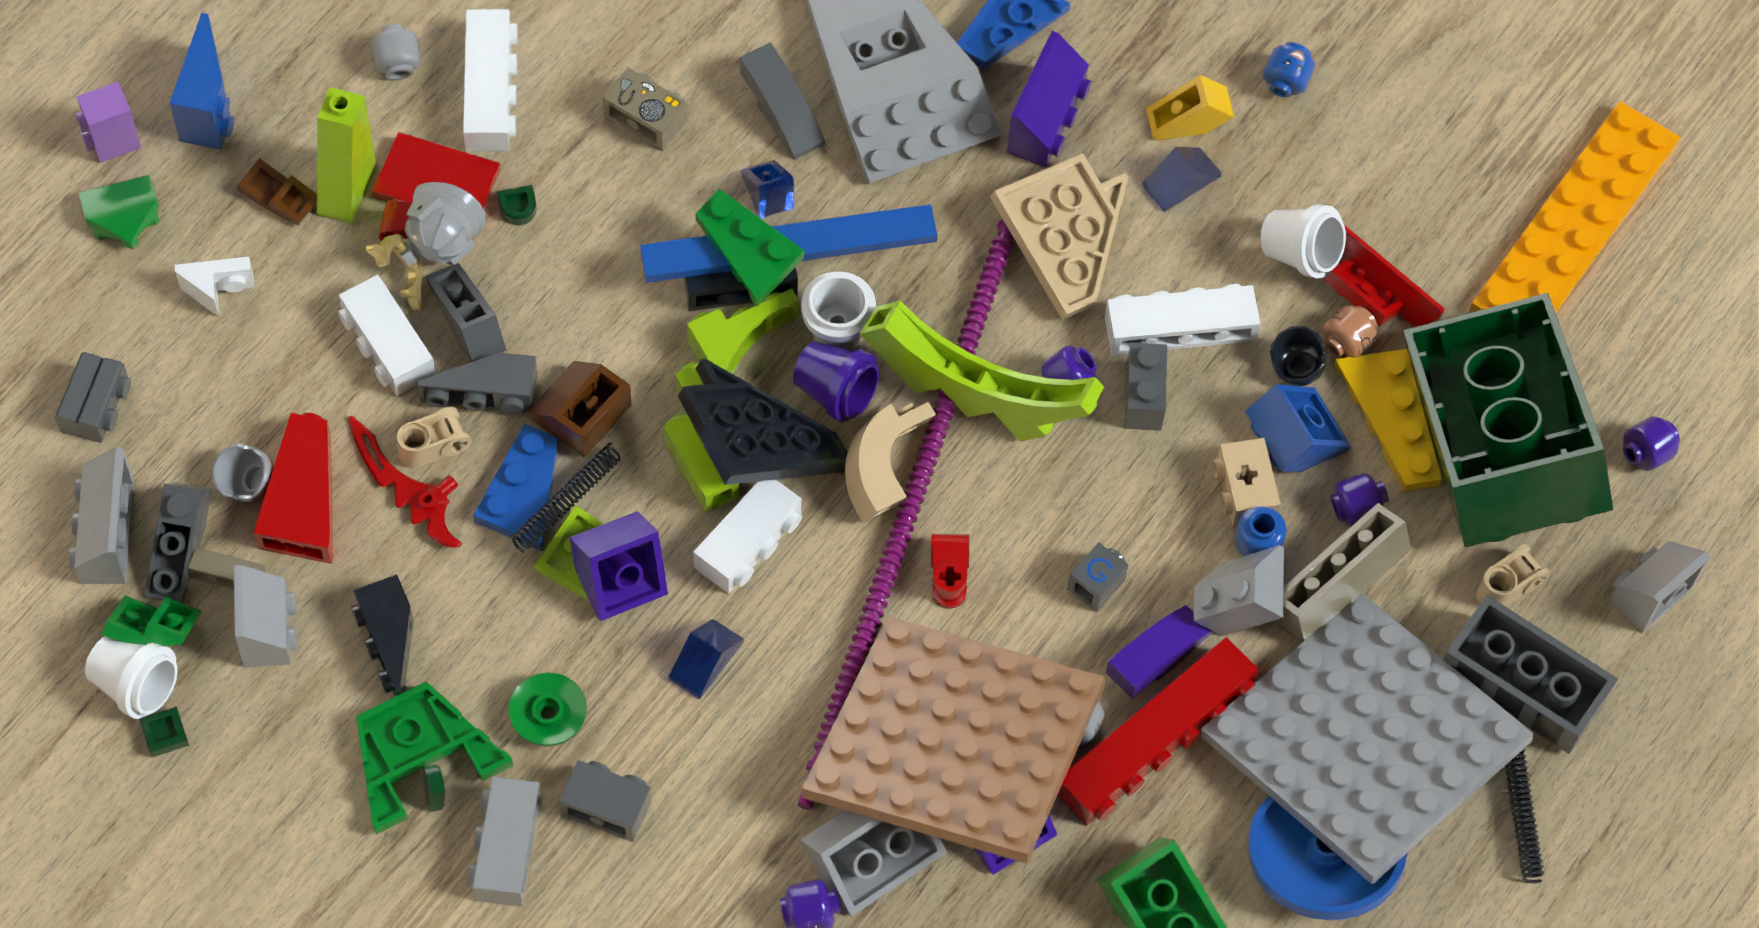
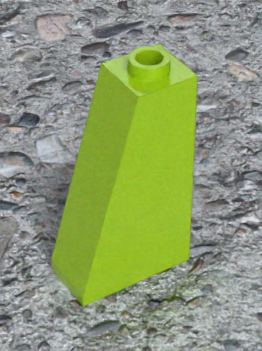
(343, 155)

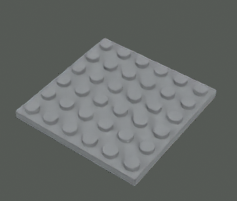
(1367, 737)

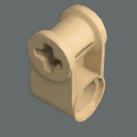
(435, 436)
(1515, 574)

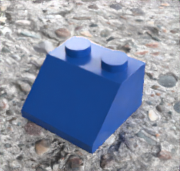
(1296, 427)

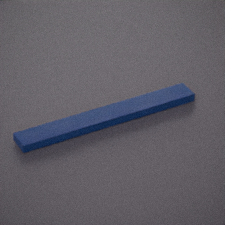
(818, 238)

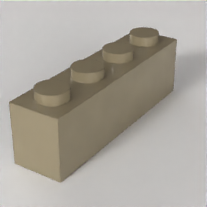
(1343, 571)

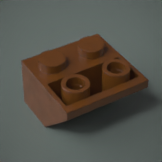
(582, 405)

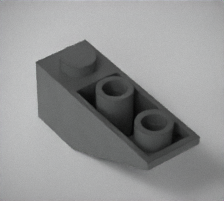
(491, 382)
(177, 535)

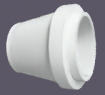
(1305, 239)
(839, 299)
(132, 674)

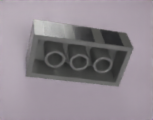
(1530, 673)

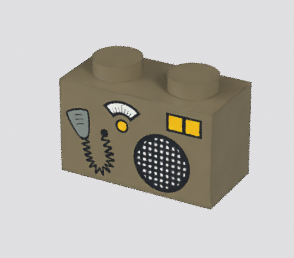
(645, 108)

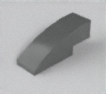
(781, 100)

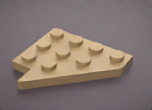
(1064, 228)

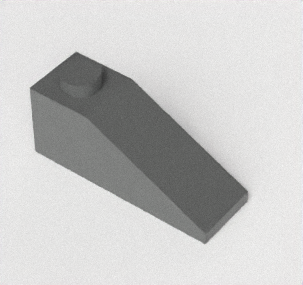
(467, 313)

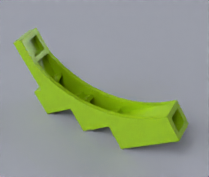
(725, 345)

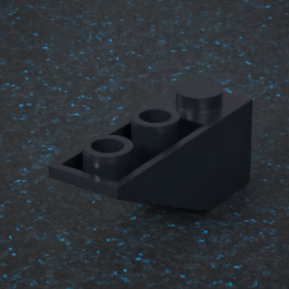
(389, 622)

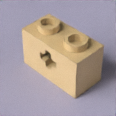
(1245, 478)

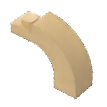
(868, 464)

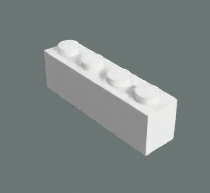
(488, 80)
(1183, 318)

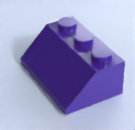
(1048, 102)

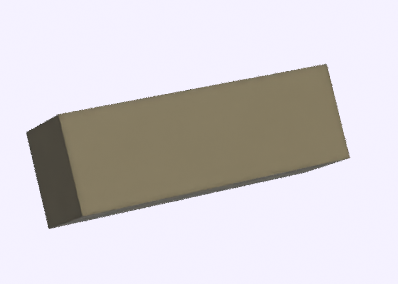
(217, 567)

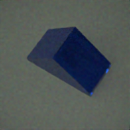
(1180, 176)
(769, 188)
(704, 657)

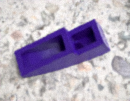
(1156, 651)

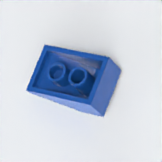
(199, 95)

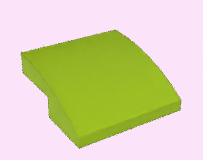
(557, 559)

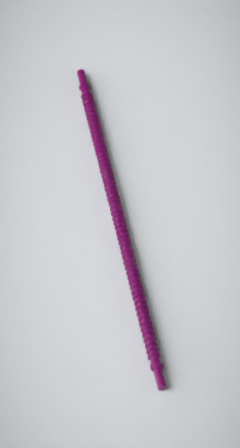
(915, 489)

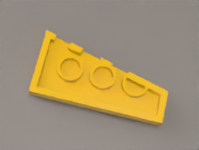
(1393, 411)

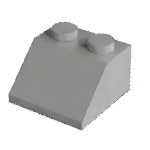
(1658, 583)
(1241, 592)
(263, 618)

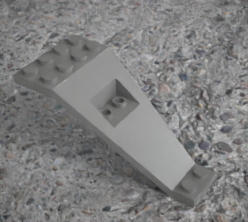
(903, 99)

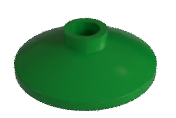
(545, 693)

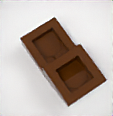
(276, 193)

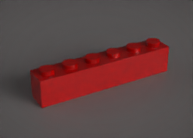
(1156, 732)

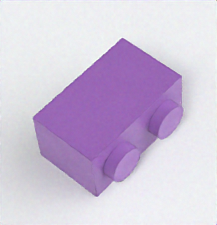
(107, 122)

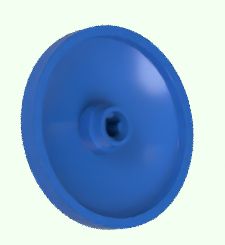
(1306, 873)

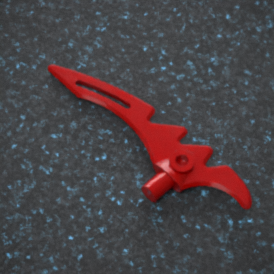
(425, 499)

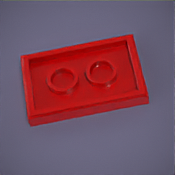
(419, 161)

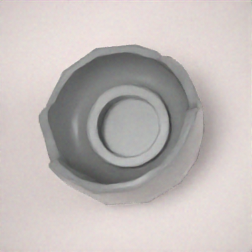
(242, 473)

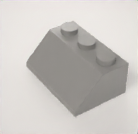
(103, 519)
(867, 857)

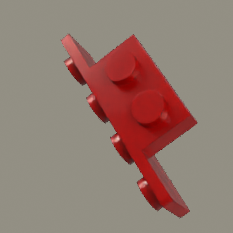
(1380, 287)

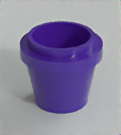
(837, 379)

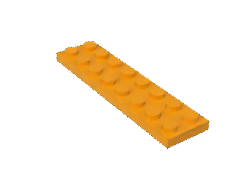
(1582, 211)

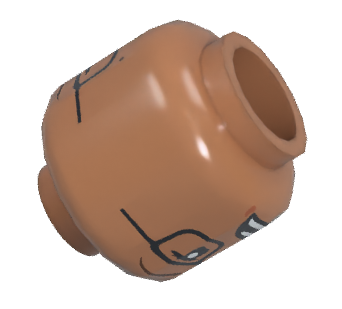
(1349, 332)

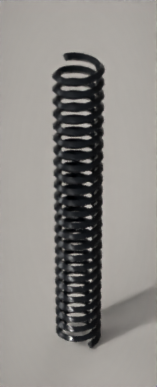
(536, 517)
(1525, 817)

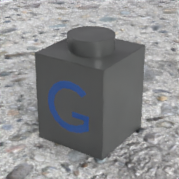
(1098, 576)

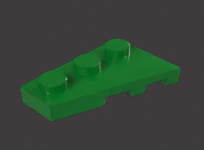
(751, 246)

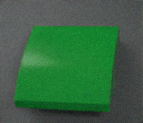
(144, 624)

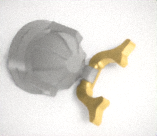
(438, 229)

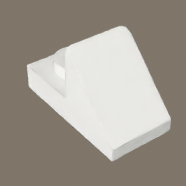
(206, 278)

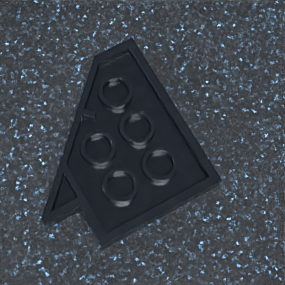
(756, 434)

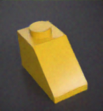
(1190, 110)

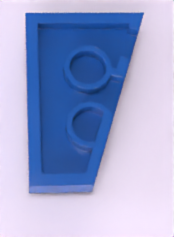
(1006, 25)
(520, 484)

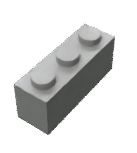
(505, 841)

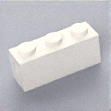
(385, 335)
(748, 534)

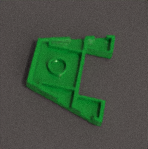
(412, 734)

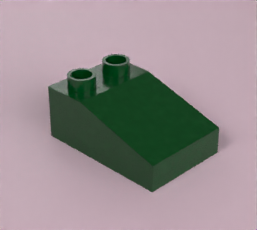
(1509, 420)

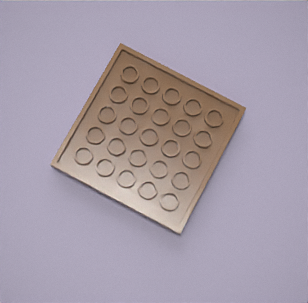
(955, 739)

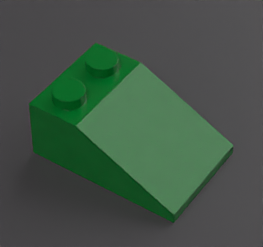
(1159, 890)

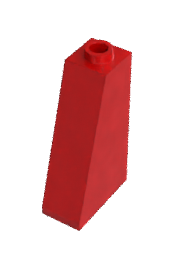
(298, 499)

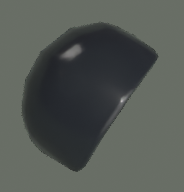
(1298, 356)

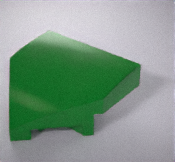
(121, 209)

